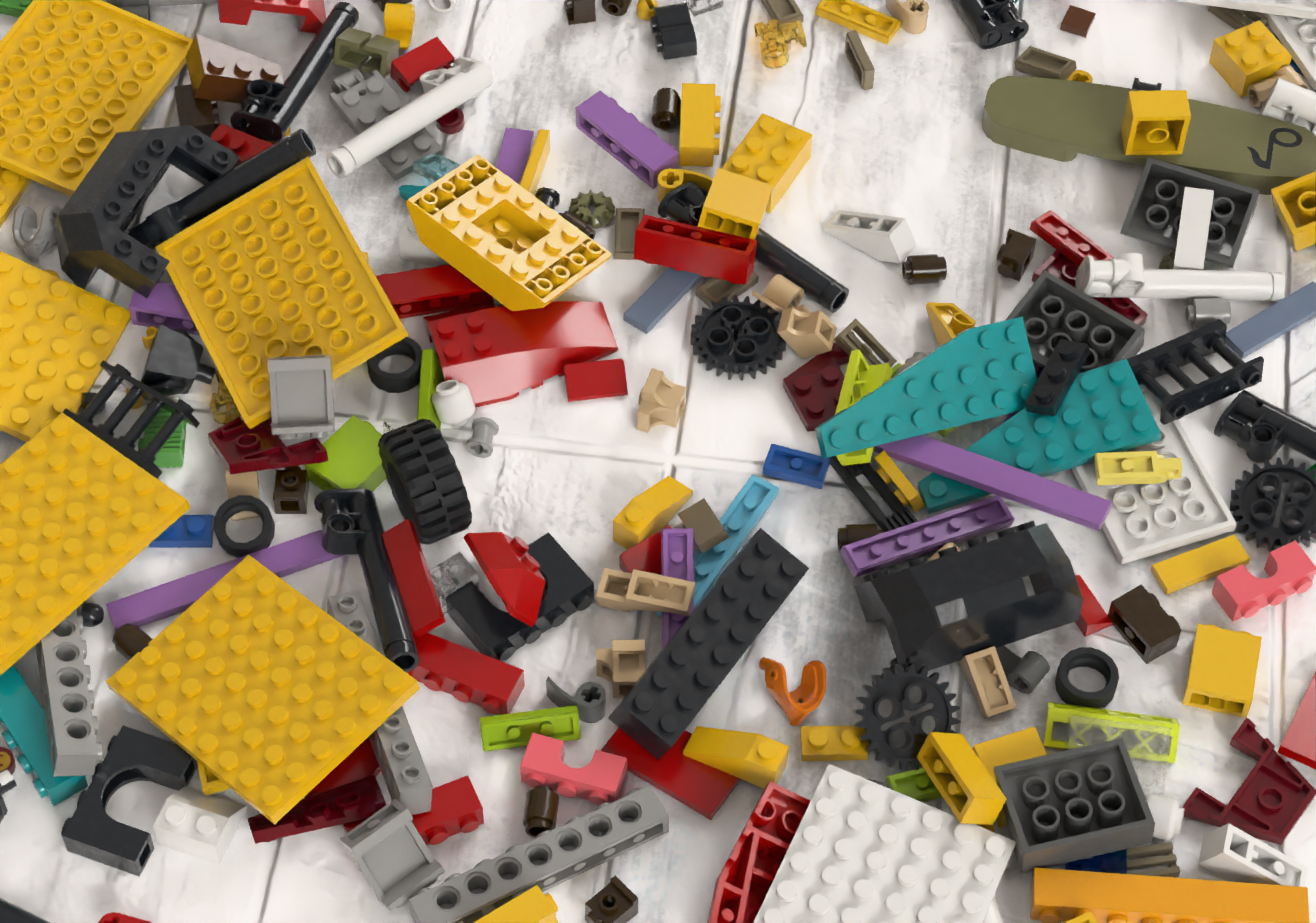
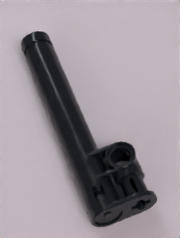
(992, 21)
(273, 105)
(222, 190)
(685, 207)
(1265, 428)
(355, 527)

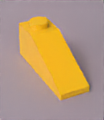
(649, 512)
(739, 754)

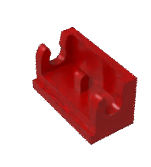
(424, 58)

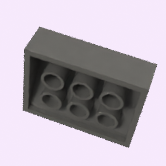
(1158, 206)
(1060, 311)
(1074, 805)

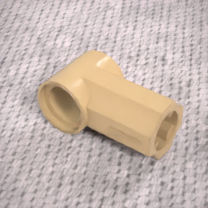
(1259, 91)

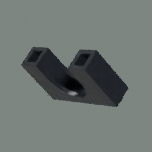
(499, 633)
(129, 759)

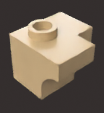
(806, 331)
(660, 402)
(621, 664)

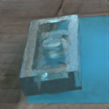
(434, 166)

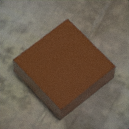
(1077, 21)

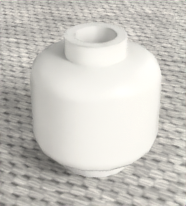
(453, 403)
(1166, 815)

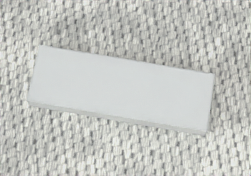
(1193, 229)

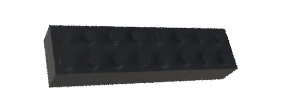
(708, 644)

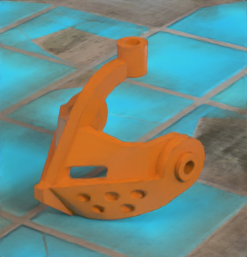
(810, 690)

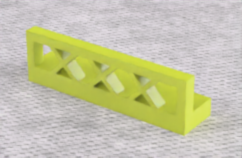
(854, 387)
(1060, 712)

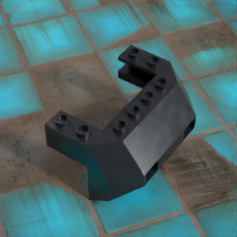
(115, 190)
(992, 589)

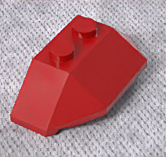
(510, 572)

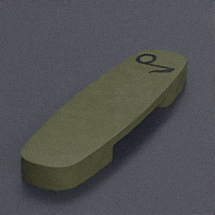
(1077, 117)

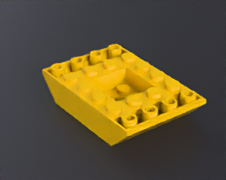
(502, 236)

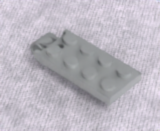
(367, 103)

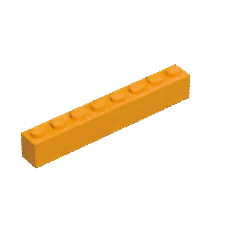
(1130, 898)

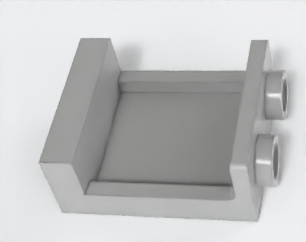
(301, 396)
(392, 855)

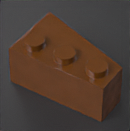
(224, 71)

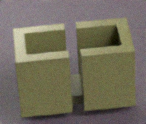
(356, 46)

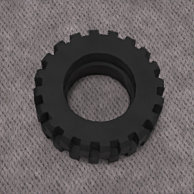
(425, 480)

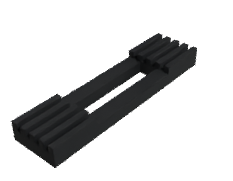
(901, 515)

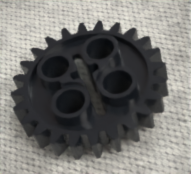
(723, 324)
(1251, 499)
(895, 689)

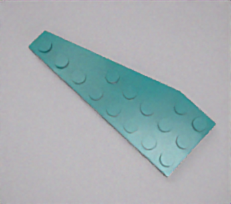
(964, 381)
(1097, 416)

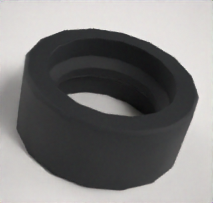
(400, 381)
(236, 505)
(1093, 659)

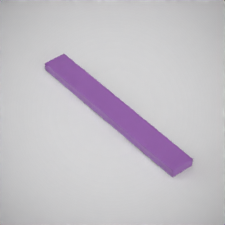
(1000, 479)
(183, 592)

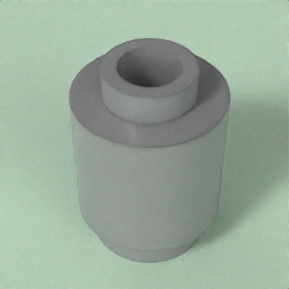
(1207, 310)

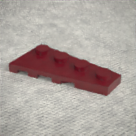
(1066, 270)
(327, 809)

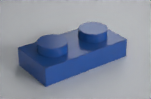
(796, 466)
(187, 532)

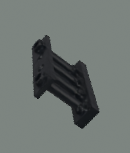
(1192, 349)
(125, 445)

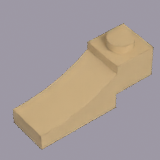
(644, 592)
(988, 682)

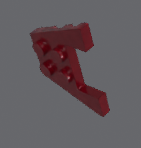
(817, 387)
(257, 449)
(1268, 799)

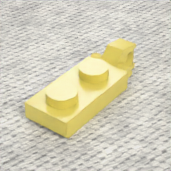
(1135, 468)

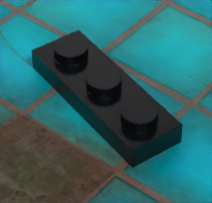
(1057, 377)

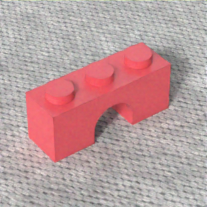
(1244, 594)
(597, 781)

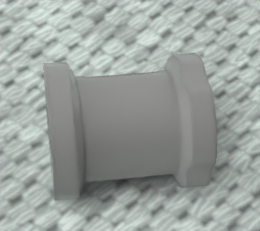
(481, 441)

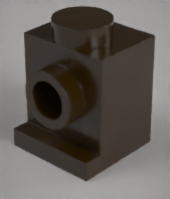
(580, 11)
(1015, 254)
(291, 484)
(619, 896)

